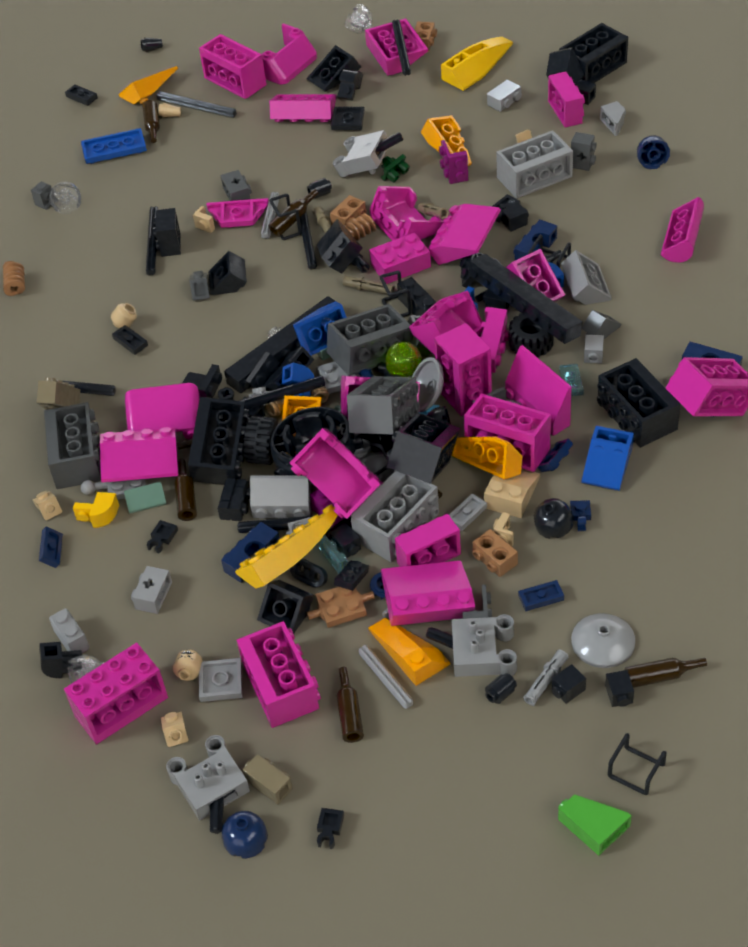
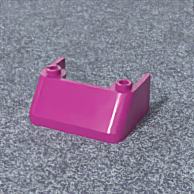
(291, 59)

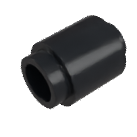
(322, 186)
(500, 688)

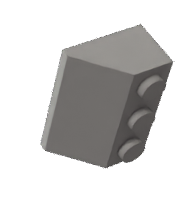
(585, 279)
(280, 496)

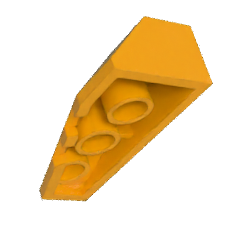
(490, 455)

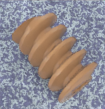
(361, 226)
(13, 278)

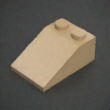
(512, 493)

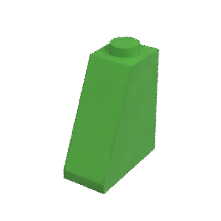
(593, 822)

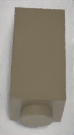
(267, 778)

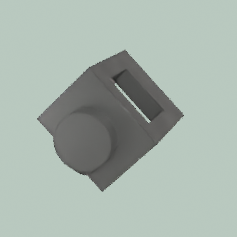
(41, 195)

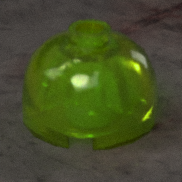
(403, 359)

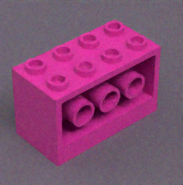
(233, 66)
(465, 366)
(710, 386)
(520, 425)
(279, 674)
(116, 693)

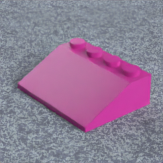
(384, 48)
(302, 107)
(462, 232)
(539, 388)
(138, 454)
(427, 592)

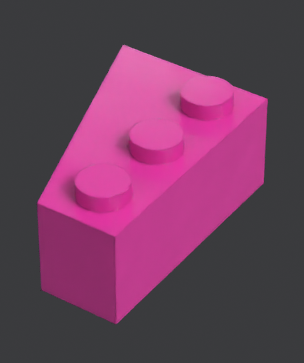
(495, 334)

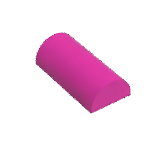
(683, 231)

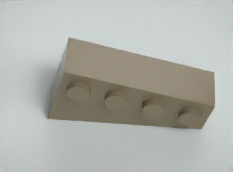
(56, 394)

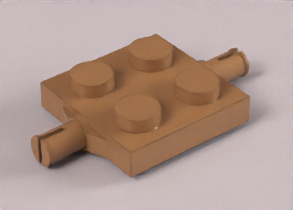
(340, 605)

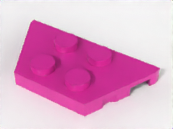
(237, 212)

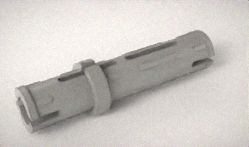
(541, 683)

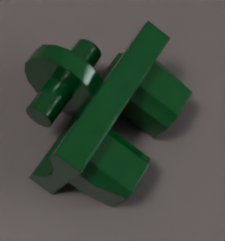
(393, 165)

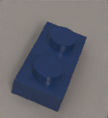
(554, 456)
(50, 547)
(541, 595)

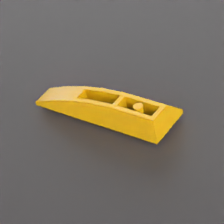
(474, 62)
(290, 549)

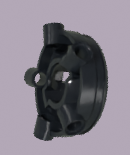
(306, 425)

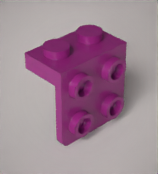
(454, 164)

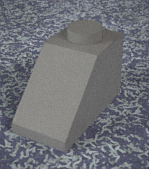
(613, 116)

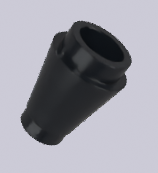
(150, 44)

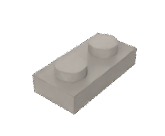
(468, 511)

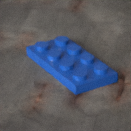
(113, 146)

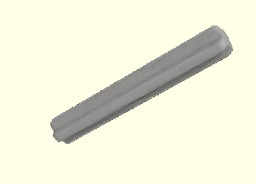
(269, 217)
(386, 676)

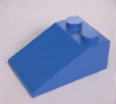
(313, 328)

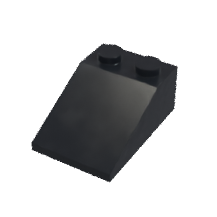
(328, 71)
(338, 247)

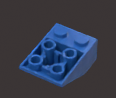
(608, 457)

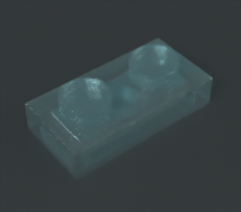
(571, 374)
(330, 551)

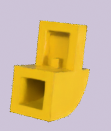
(100, 512)

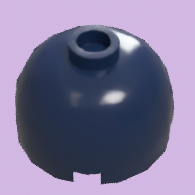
(653, 152)
(244, 834)

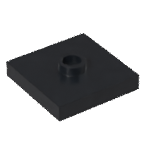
(347, 118)

